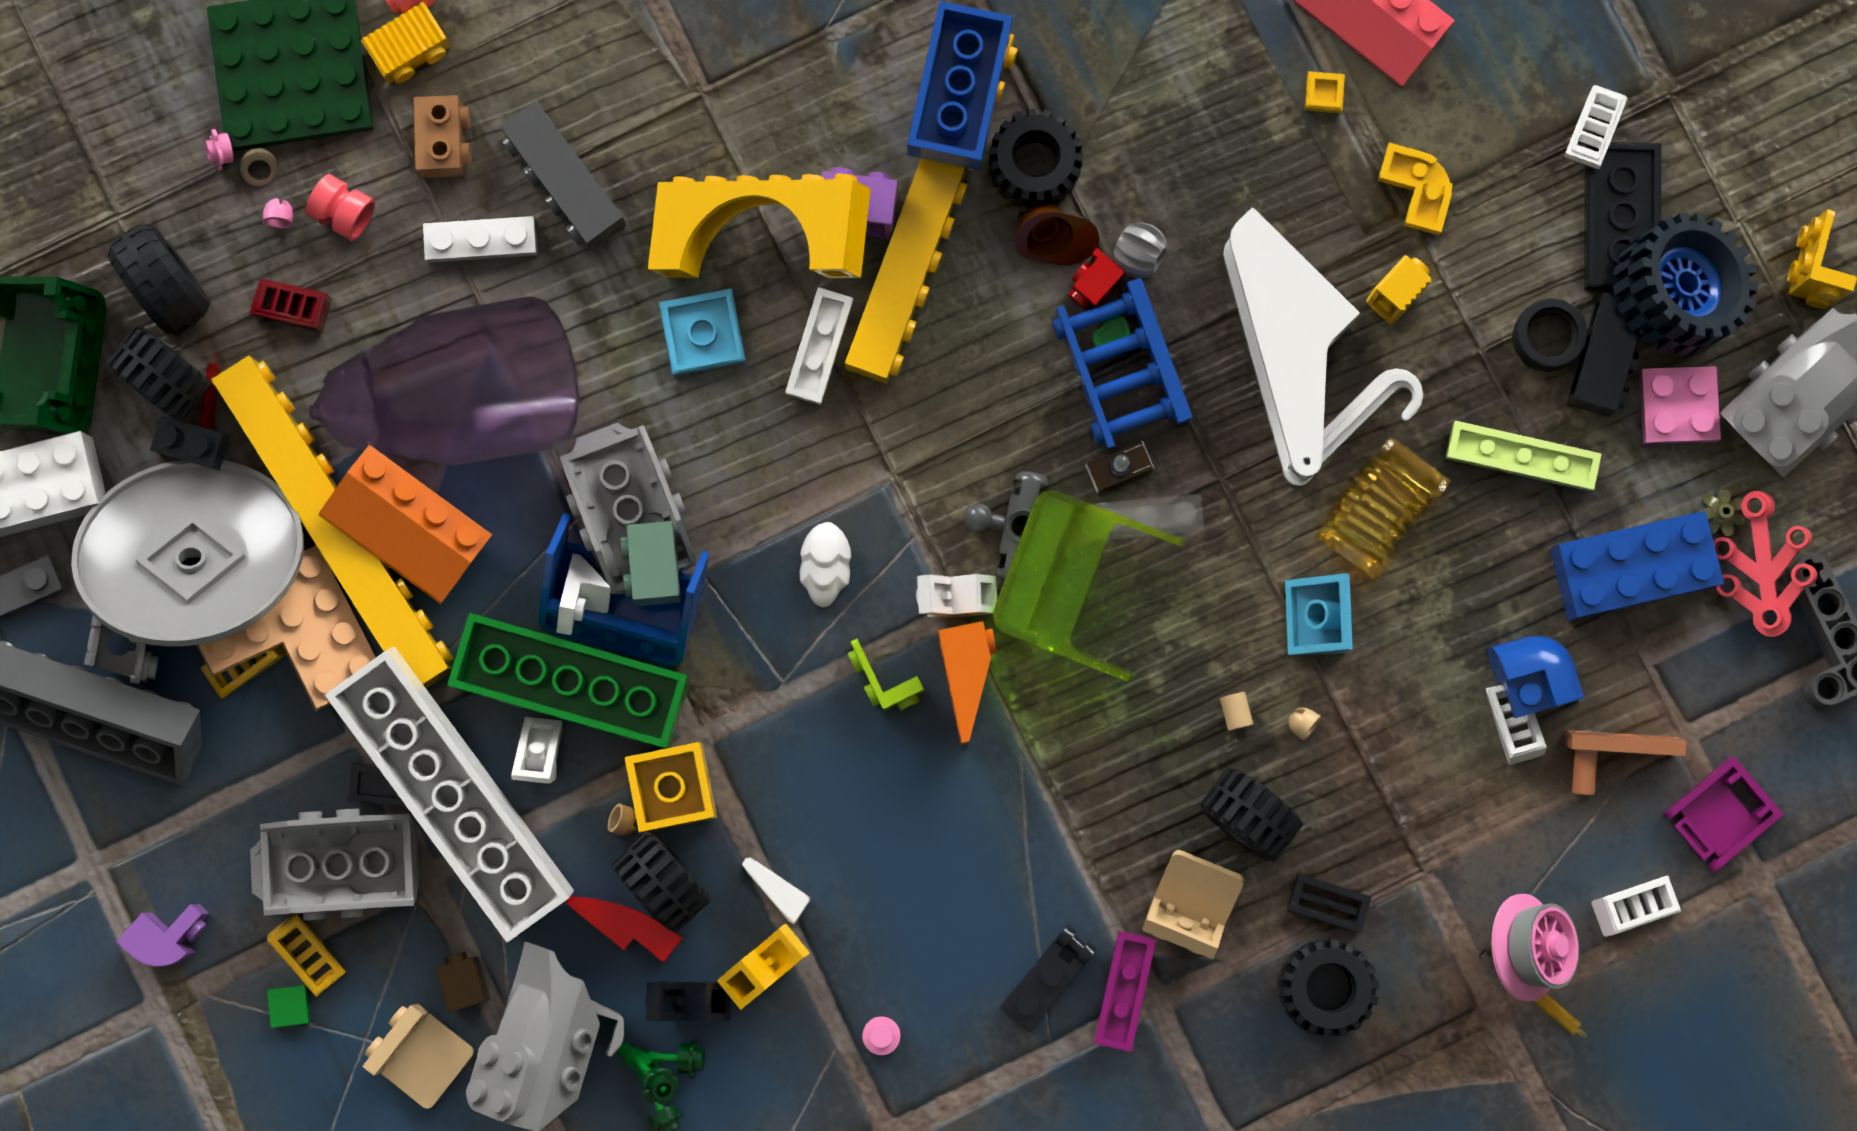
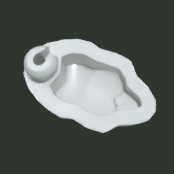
(825, 563)

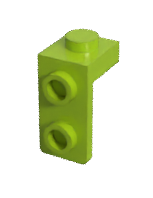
(903, 695)

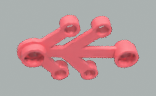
(1765, 569)

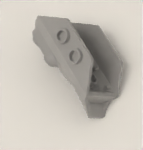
(1800, 394)
(619, 485)
(336, 864)
(540, 1047)

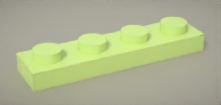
(1523, 456)

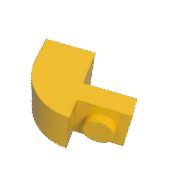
(763, 966)

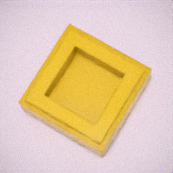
(1324, 92)

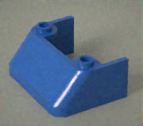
(644, 633)

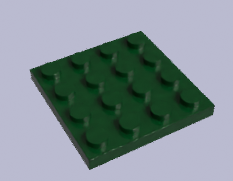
(289, 70)

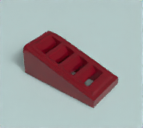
(318, 313)

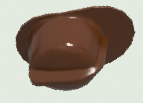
(1055, 236)

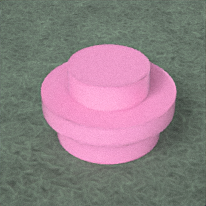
(881, 1035)

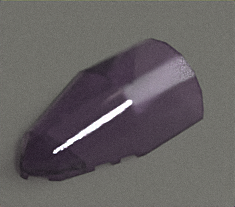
(458, 386)

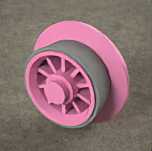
(1533, 947)

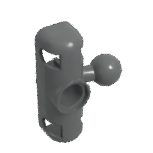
(980, 518)

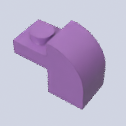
(158, 945)

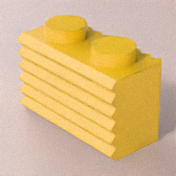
(406, 44)
(1399, 289)

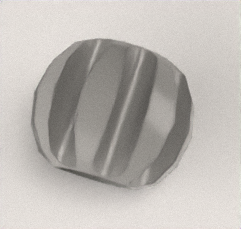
(1140, 250)

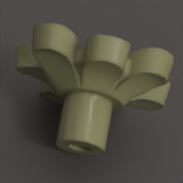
(1715, 515)

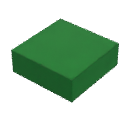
(289, 1006)

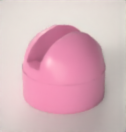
(277, 214)

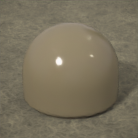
(258, 154)

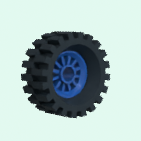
(1685, 284)

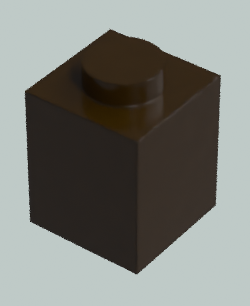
(462, 982)

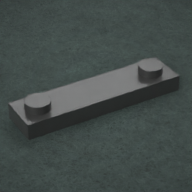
(29, 585)

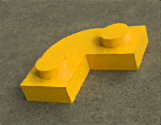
(1426, 179)

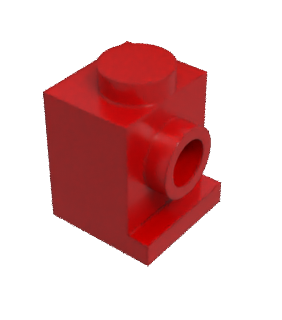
(1095, 281)

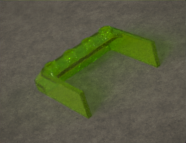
(1055, 573)

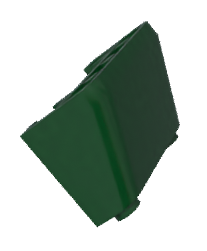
(49, 354)

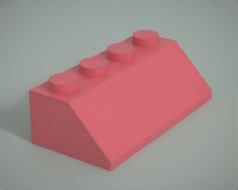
(1387, 33)

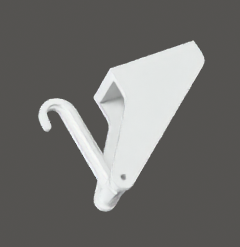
(1289, 325)

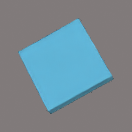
(702, 332)

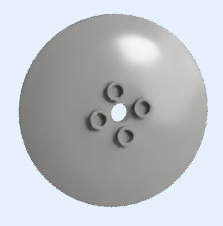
(148, 524)

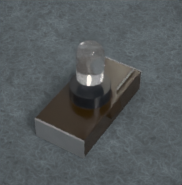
(1119, 467)

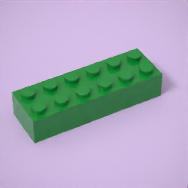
(569, 681)

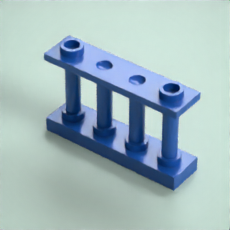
(1147, 337)

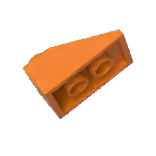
(966, 664)

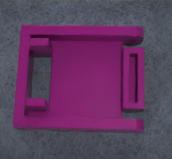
(1716, 819)

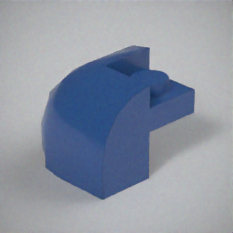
(1535, 674)

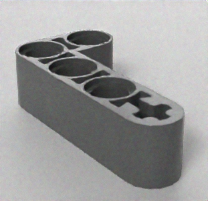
(1824, 629)

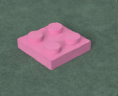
(1679, 405)

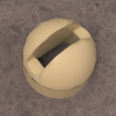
(1303, 722)
(622, 820)

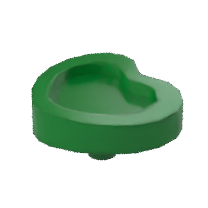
(1111, 330)

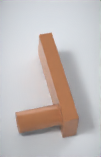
(1589, 743)

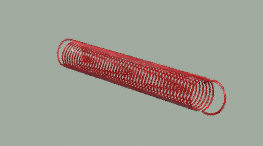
(209, 392)

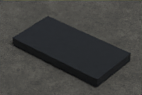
(1619, 206)

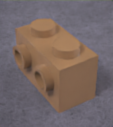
(441, 136)

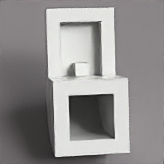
(956, 595)

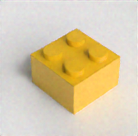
(670, 787)

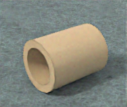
(1236, 711)

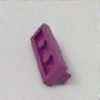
(1124, 991)

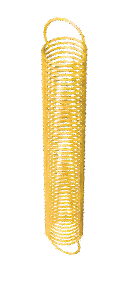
(1555, 1013)

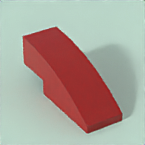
(626, 925)

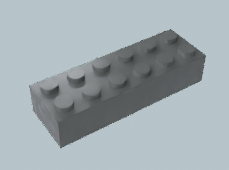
(98, 715)

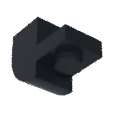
(686, 1001)

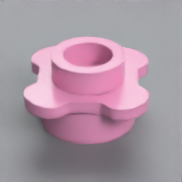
(219, 149)

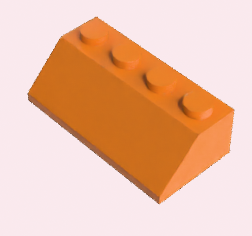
(405, 524)

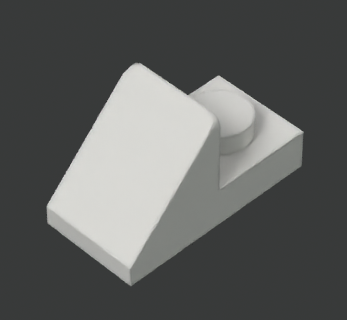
(582, 591)
(537, 750)

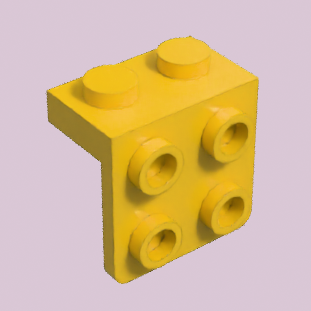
(1807, 277)

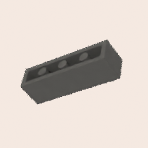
(562, 175)

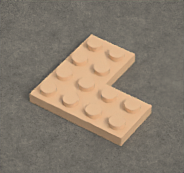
(312, 627)

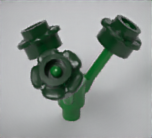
(658, 1082)

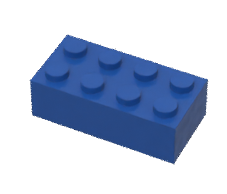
(959, 85)
(1636, 565)

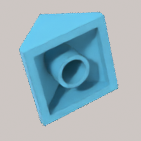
(1319, 615)

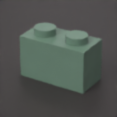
(652, 564)

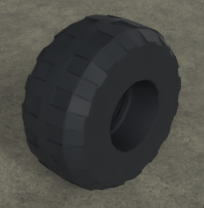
(158, 279)

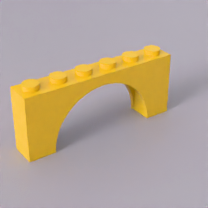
(693, 213)

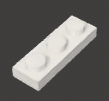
(480, 239)
(819, 346)

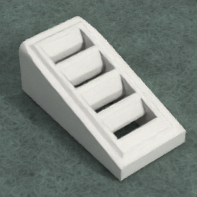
(1605, 106)
(1522, 753)
(785, 896)
(1613, 913)

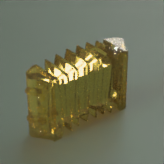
(1380, 506)

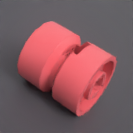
(336, 205)

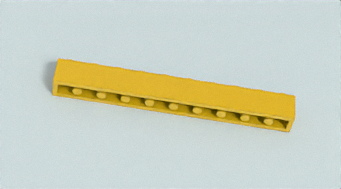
(908, 262)
(307, 486)

